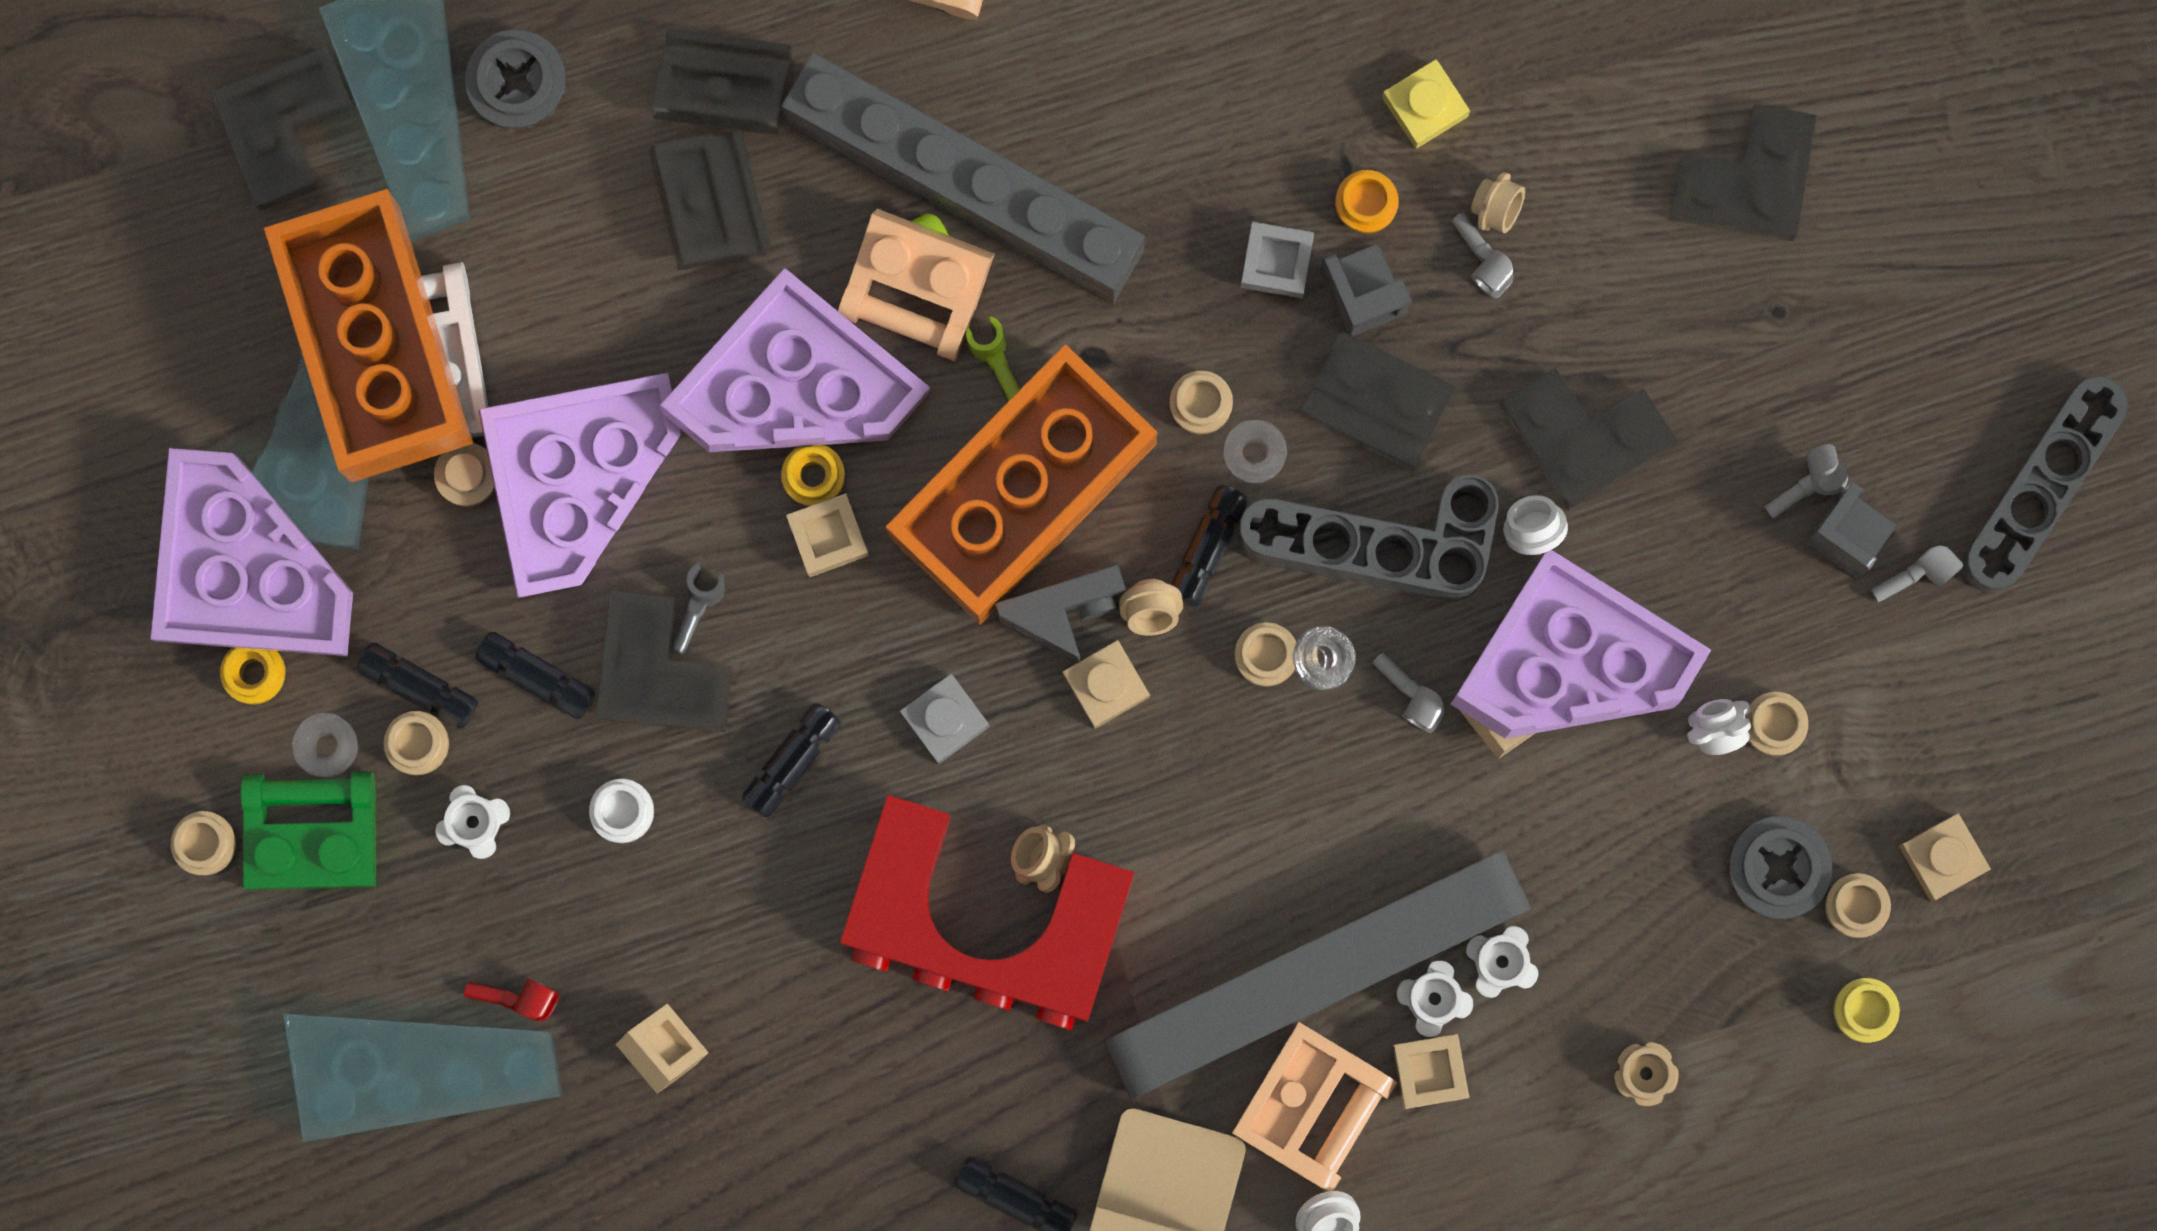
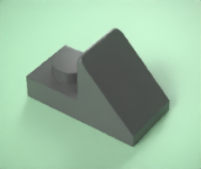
(1044, 612)

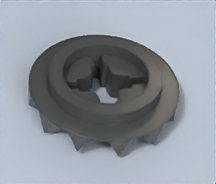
(515, 51)
(1810, 867)

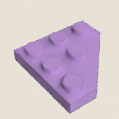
(793, 379)
(572, 473)
(240, 566)
(1576, 657)

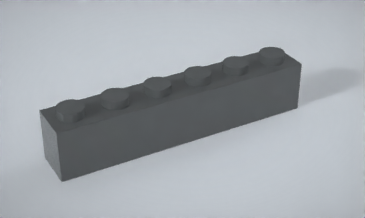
(963, 178)

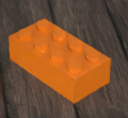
(368, 336)
(1022, 484)

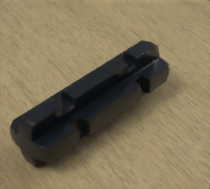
(1209, 544)
(535, 675)
(417, 685)
(791, 760)
(1013, 1197)

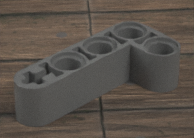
(1365, 534)

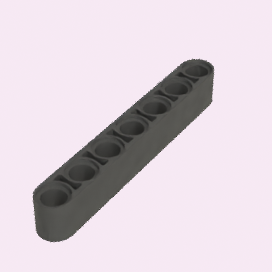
(1317, 975)

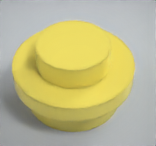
(1866, 1010)

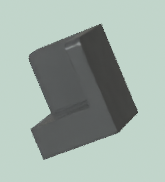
(1364, 289)
(1851, 532)

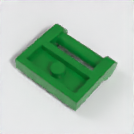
(309, 852)

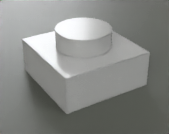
(1277, 260)
(944, 718)

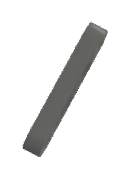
(2050, 488)

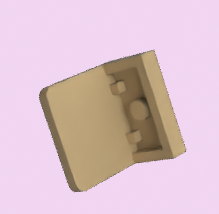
(1167, 1176)

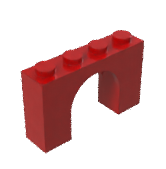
(895, 924)

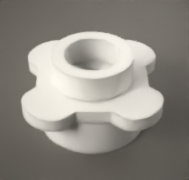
(1720, 726)
(455, 828)
(1512, 946)
(1436, 980)

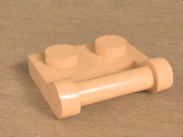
(923, 266)
(1295, 1096)

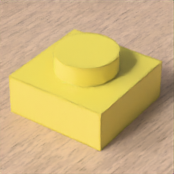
(1426, 104)

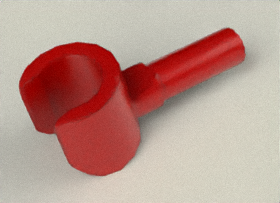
(533, 1002)

